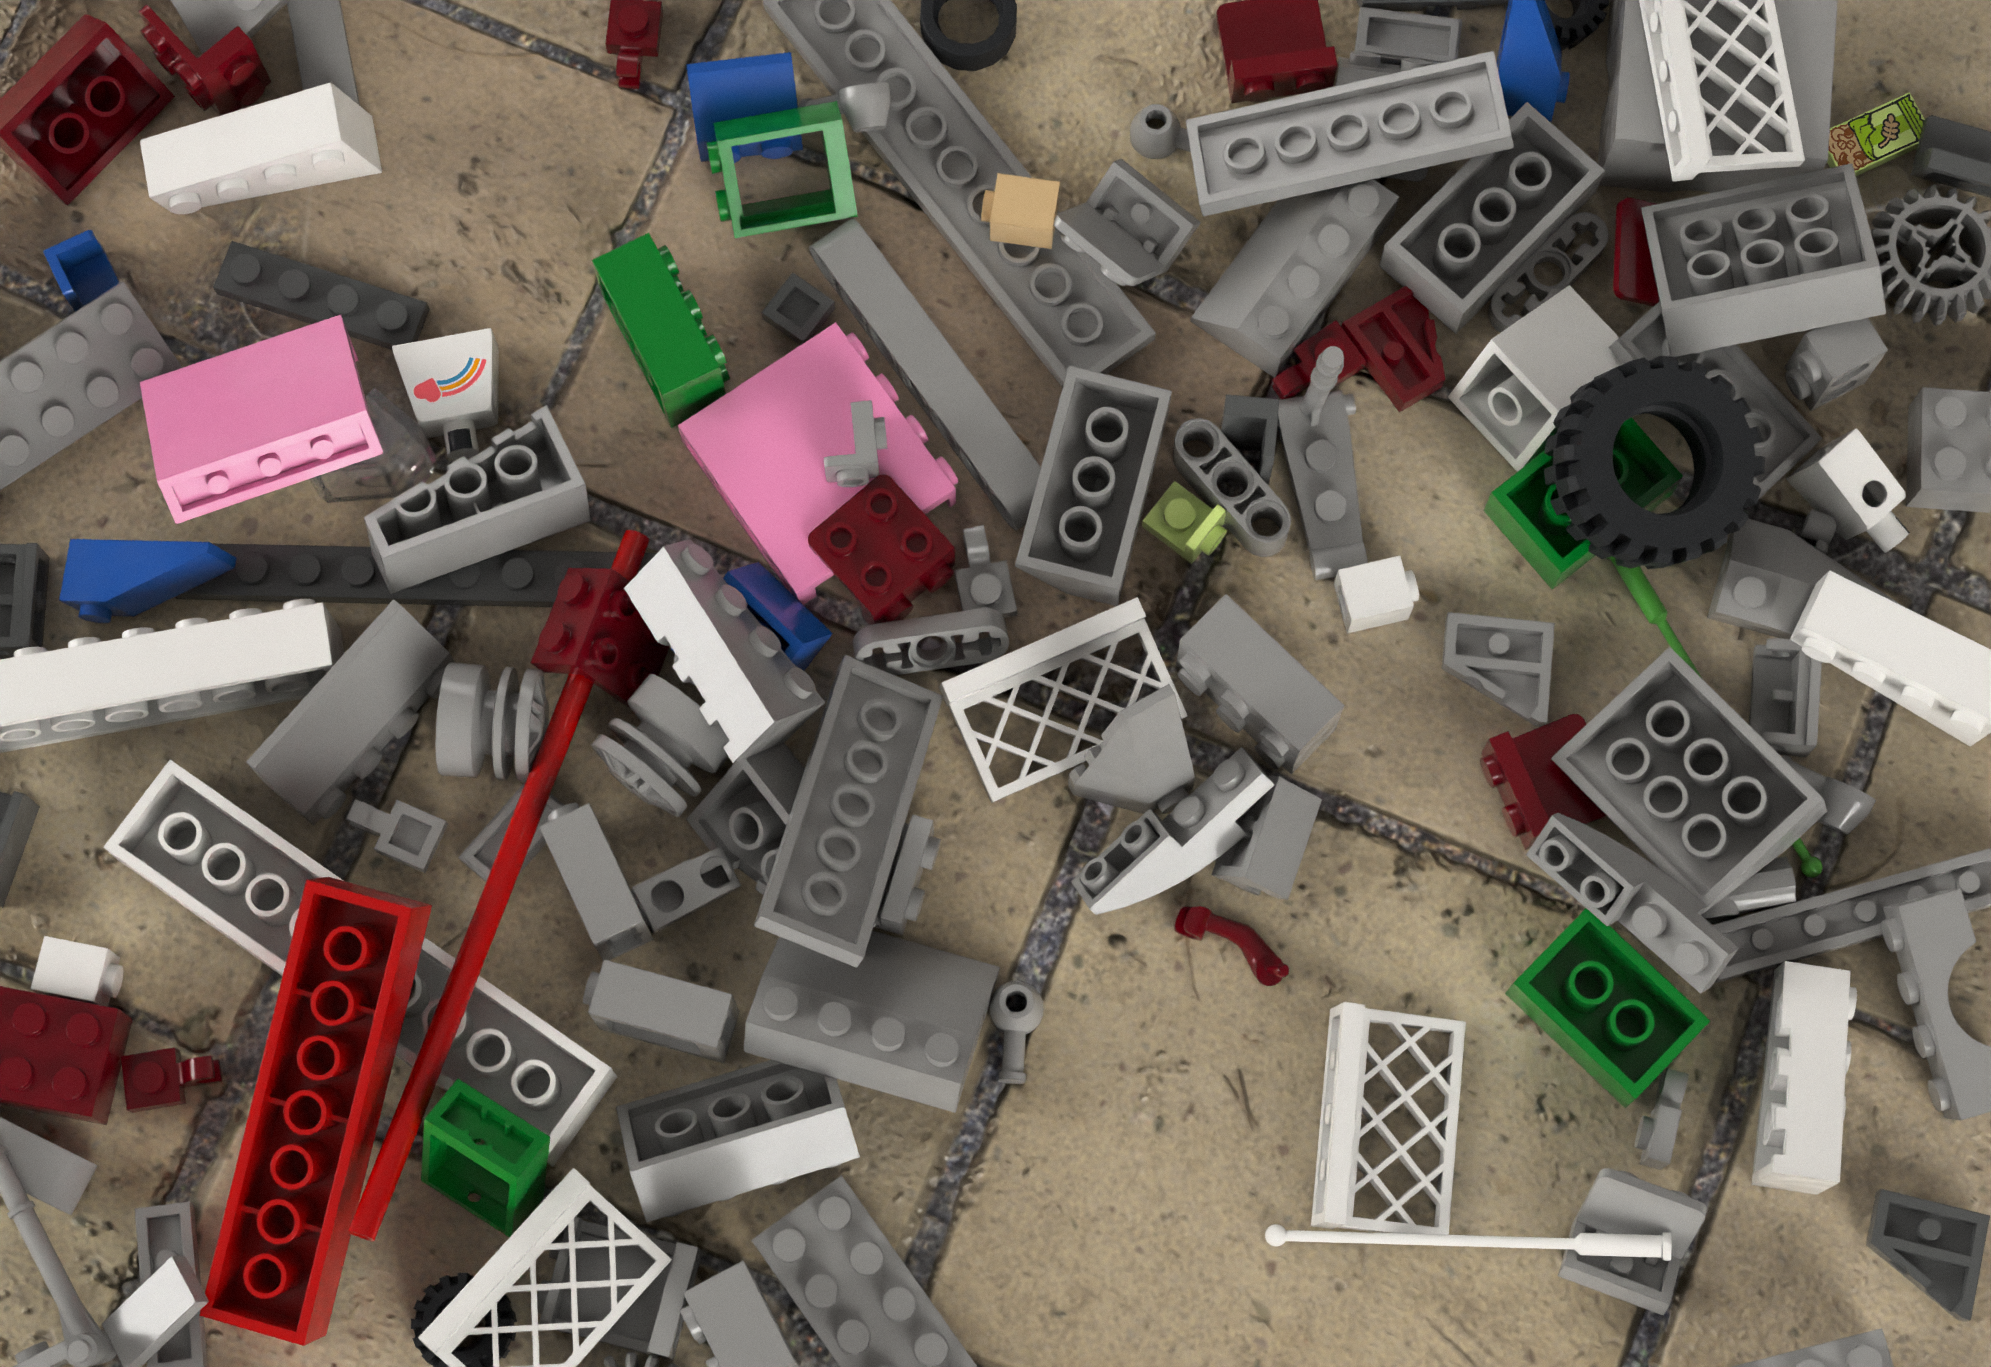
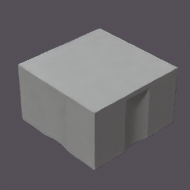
(1631, 125)

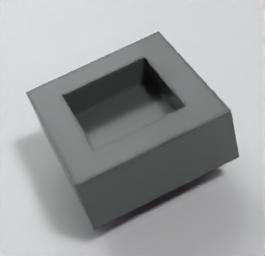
(798, 309)

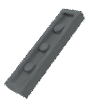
(317, 295)

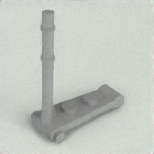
(1322, 468)
(83, 1340)

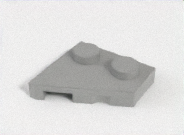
(1502, 660)

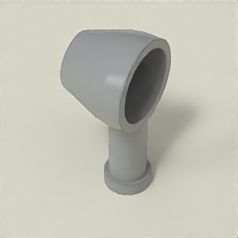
(863, 105)
(1157, 142)
(1844, 803)
(1015, 1026)

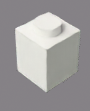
(1375, 594)
(77, 972)

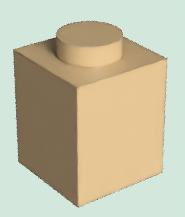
(1022, 210)

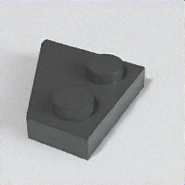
(1931, 1247)

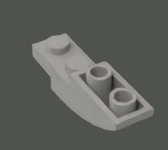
(1164, 852)
(1631, 890)

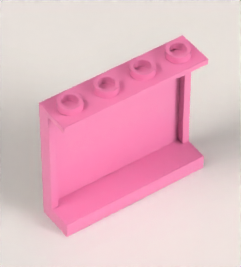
(258, 419)
(770, 441)

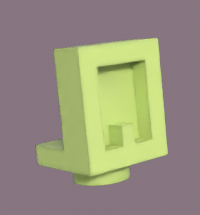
(1186, 523)

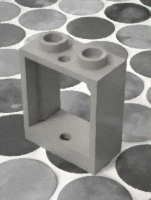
(595, 880)
(661, 1010)

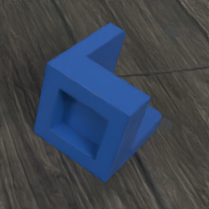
(81, 268)

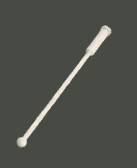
(1585, 1243)

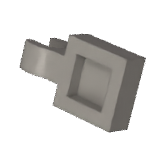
(984, 582)
(404, 834)

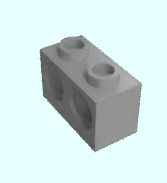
(1833, 361)

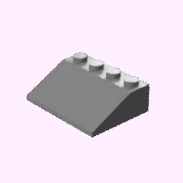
(1763, 260)
(1690, 780)
(890, 1025)

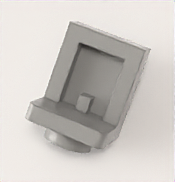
(869, 436)

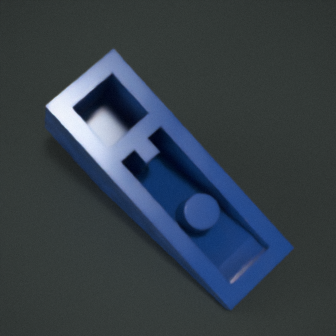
(1531, 59)
(135, 575)

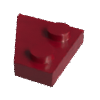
(1399, 347)

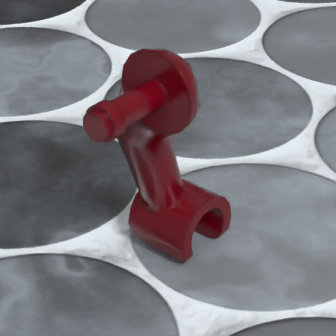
(1263, 962)

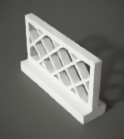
(1679, 93)
(1037, 660)
(1342, 1114)
(520, 1253)

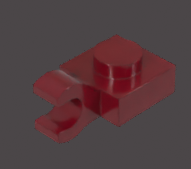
(633, 33)
(1297, 378)
(159, 1078)

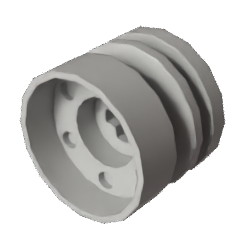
(485, 721)
(662, 746)

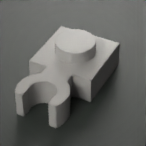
(1658, 1132)

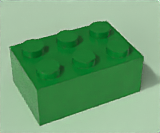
(662, 327)
(1529, 522)
(1607, 1007)

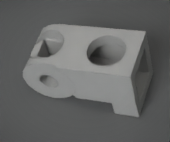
(685, 889)

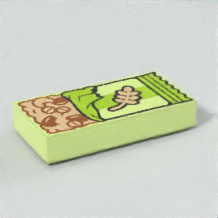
(1876, 135)

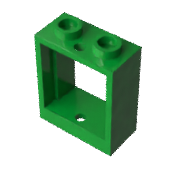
(793, 210)
(503, 1170)

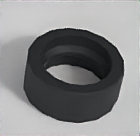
(967, 55)

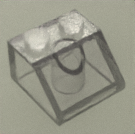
(404, 461)

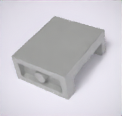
(653, 1320)

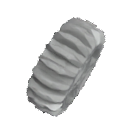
(1953, 267)

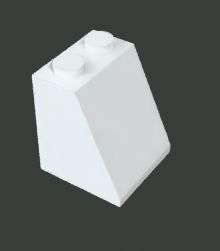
(1531, 374)

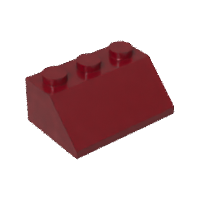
(79, 108)

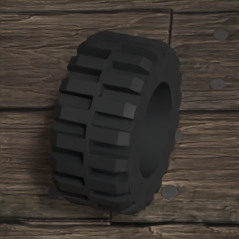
(1719, 448)

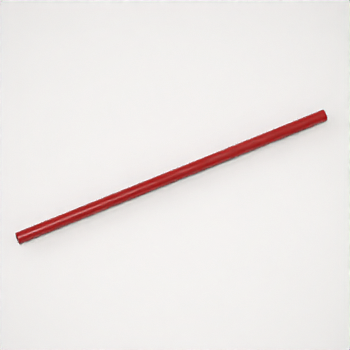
(481, 932)

